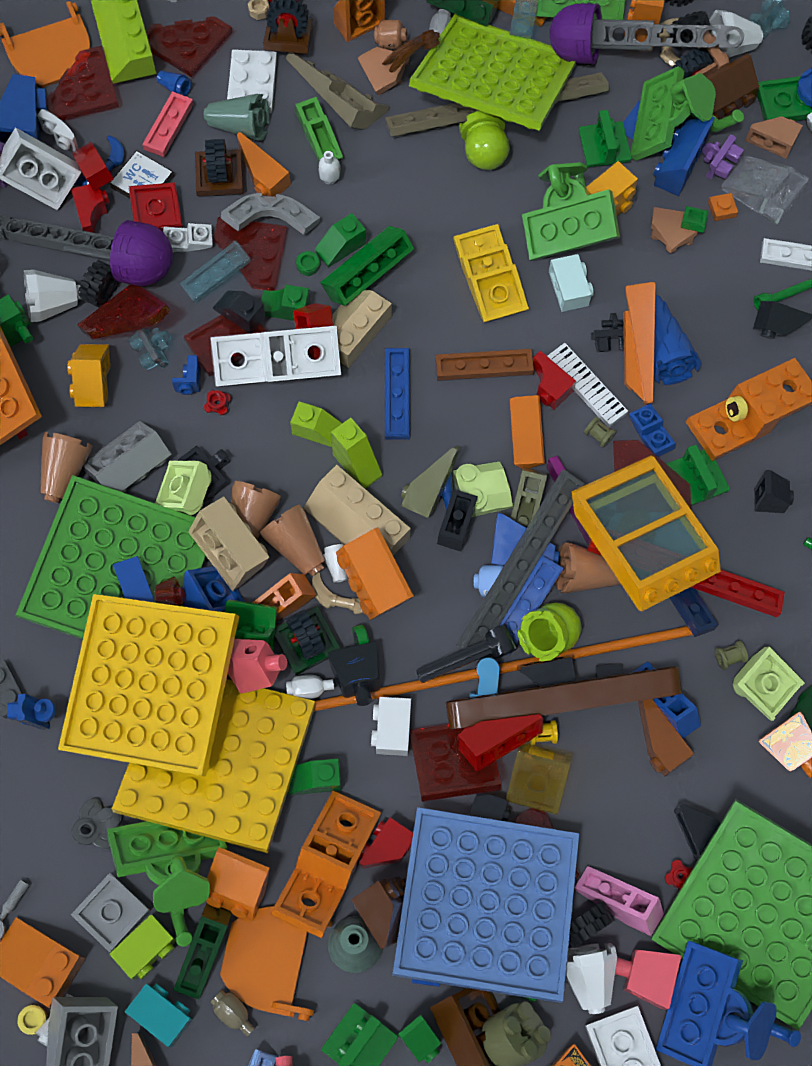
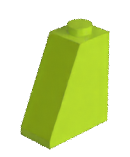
(354, 453)

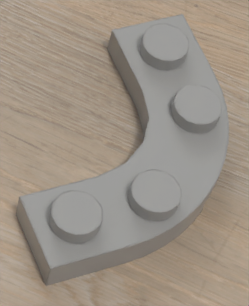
(282, 207)

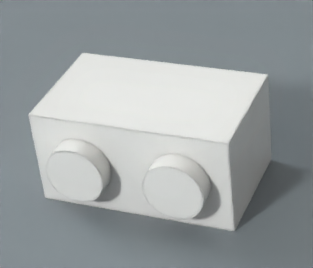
(392, 727)

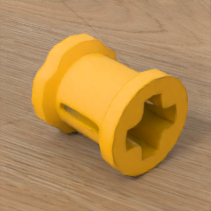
(549, 733)

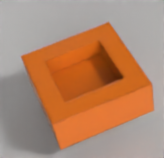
(723, 207)

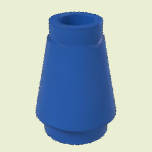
(174, 82)

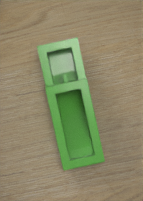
(317, 128)

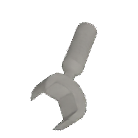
(10, 904)

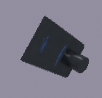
(356, 671)

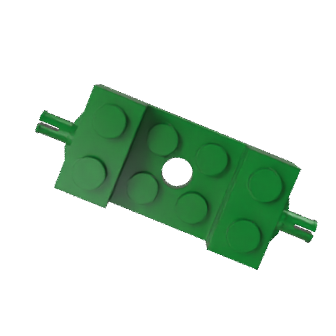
(14, 321)

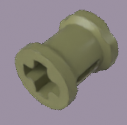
(600, 432)
(731, 655)

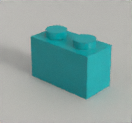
(159, 1014)

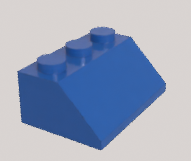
(682, 155)

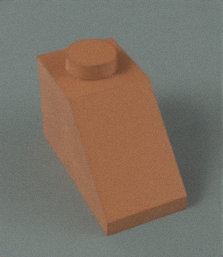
(775, 135)

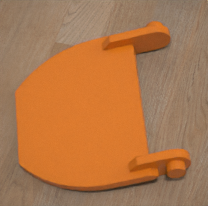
(48, 49)
(265, 963)

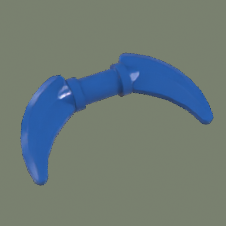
(116, 158)

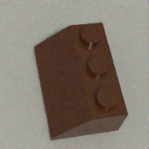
(734, 86)
(382, 908)
(462, 1022)

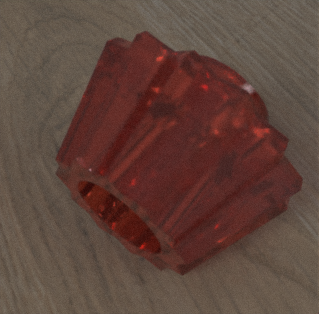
(170, 592)

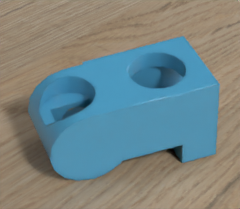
(488, 674)

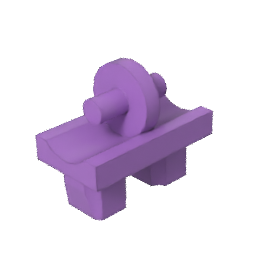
(719, 165)

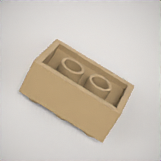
(359, 324)
(228, 543)

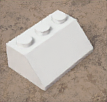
(37, 169)

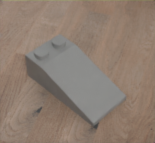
(80, 1031)

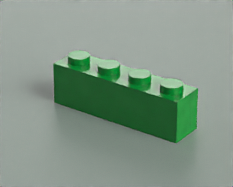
(367, 265)

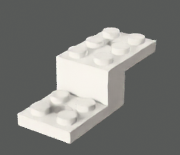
(275, 356)

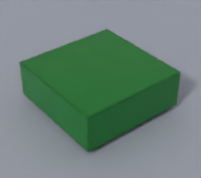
(694, 219)

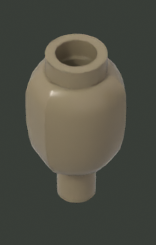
(231, 1012)

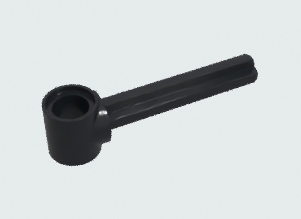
(497, 642)

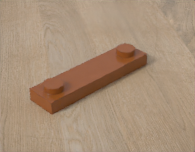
(484, 364)

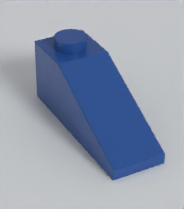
(677, 709)

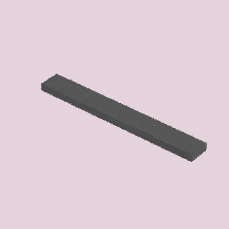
(522, 560)

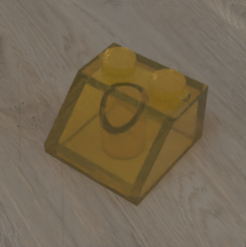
(538, 778)

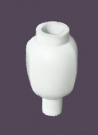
(329, 168)
(308, 686)

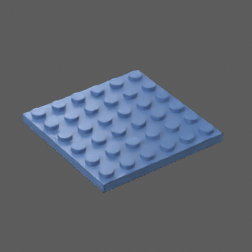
(487, 905)

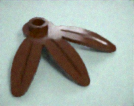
(427, 40)

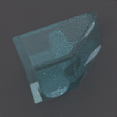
(523, 18)

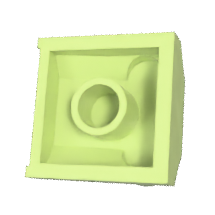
(486, 482)
(184, 486)
(767, 682)

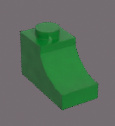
(283, 302)

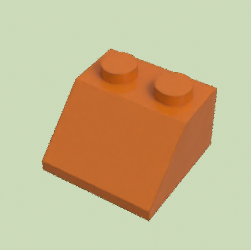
(237, 884)

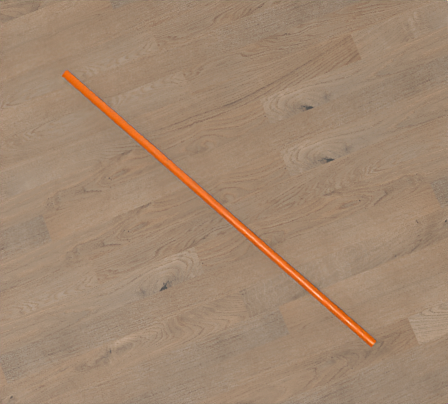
(509, 667)

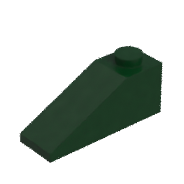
(202, 951)

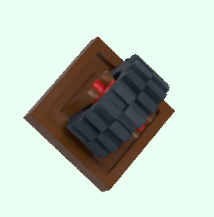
(288, 27)
(218, 169)

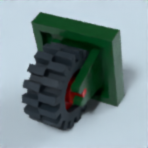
(305, 639)

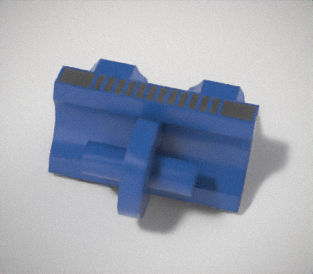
(32, 711)

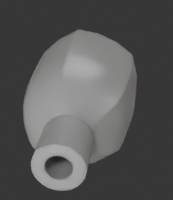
(440, 21)

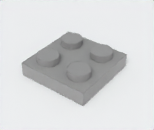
(110, 912)

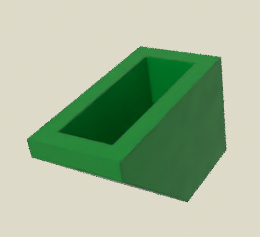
(341, 240)
(316, 777)
(420, 1040)

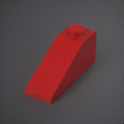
(496, 738)

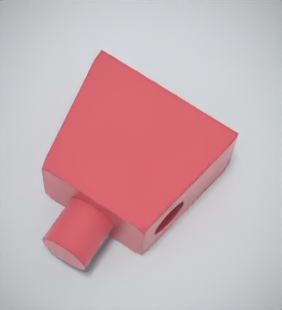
(254, 665)
(650, 976)

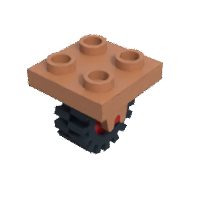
(703, 59)

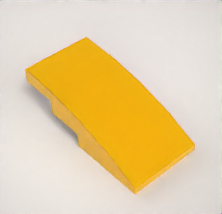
(490, 273)

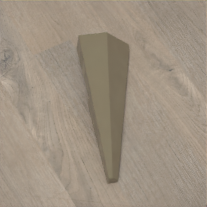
(352, 105)

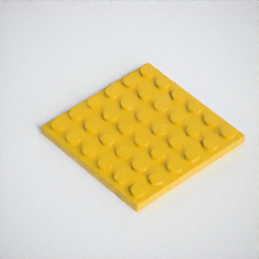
(149, 684)
(246, 775)

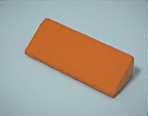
(527, 431)

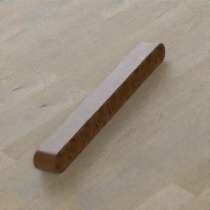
(565, 696)

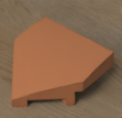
(377, 72)
(667, 228)

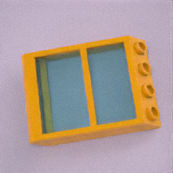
(646, 532)

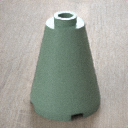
(240, 114)
(353, 957)

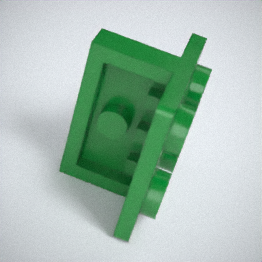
(604, 141)
(701, 473)
(254, 621)
(359, 1040)

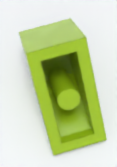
(313, 423)

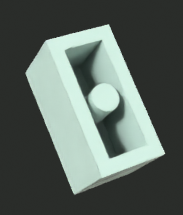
(570, 282)

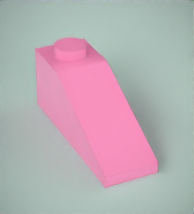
(623, 900)

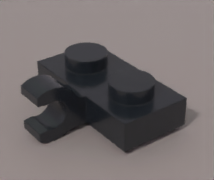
(217, 461)

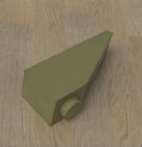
(427, 488)
(528, 496)

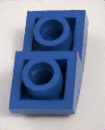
(651, 430)

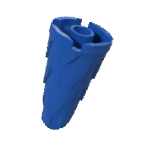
(672, 349)

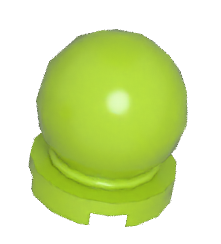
(485, 140)
(549, 631)

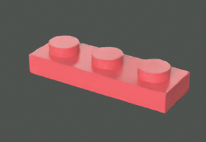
(168, 124)

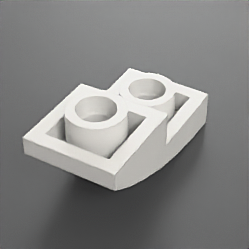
(63, 135)
(188, 239)

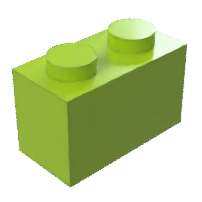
(143, 948)

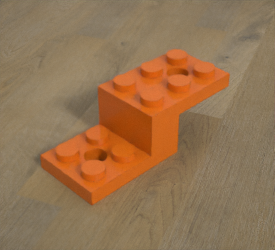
(766, 406)
(326, 864)

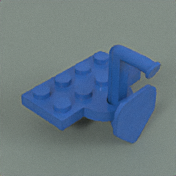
(705, 1008)

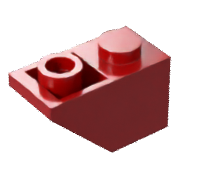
(388, 847)

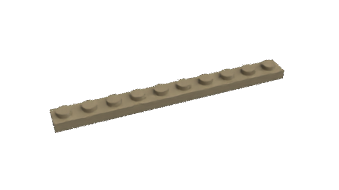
(453, 113)

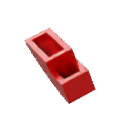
(92, 166)

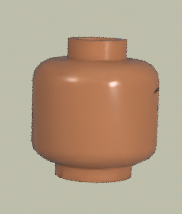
(390, 34)

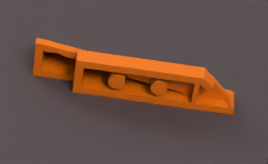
(639, 340)

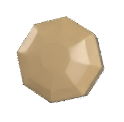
(258, 9)

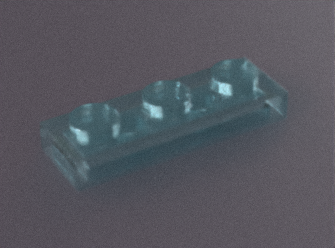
(215, 271)

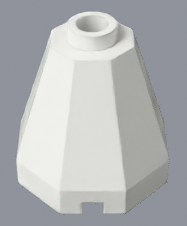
(752, 32)
(48, 294)
(592, 975)

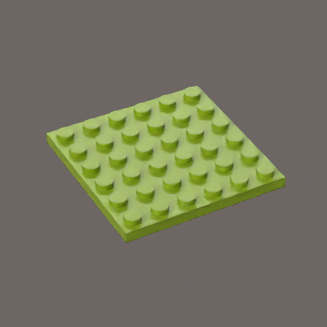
(494, 72)

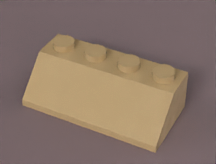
(351, 511)

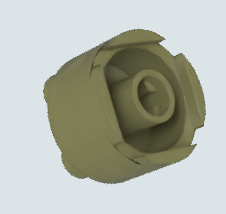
(515, 1036)

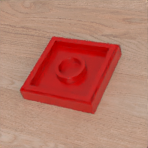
(156, 205)

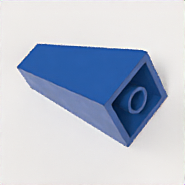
(19, 108)

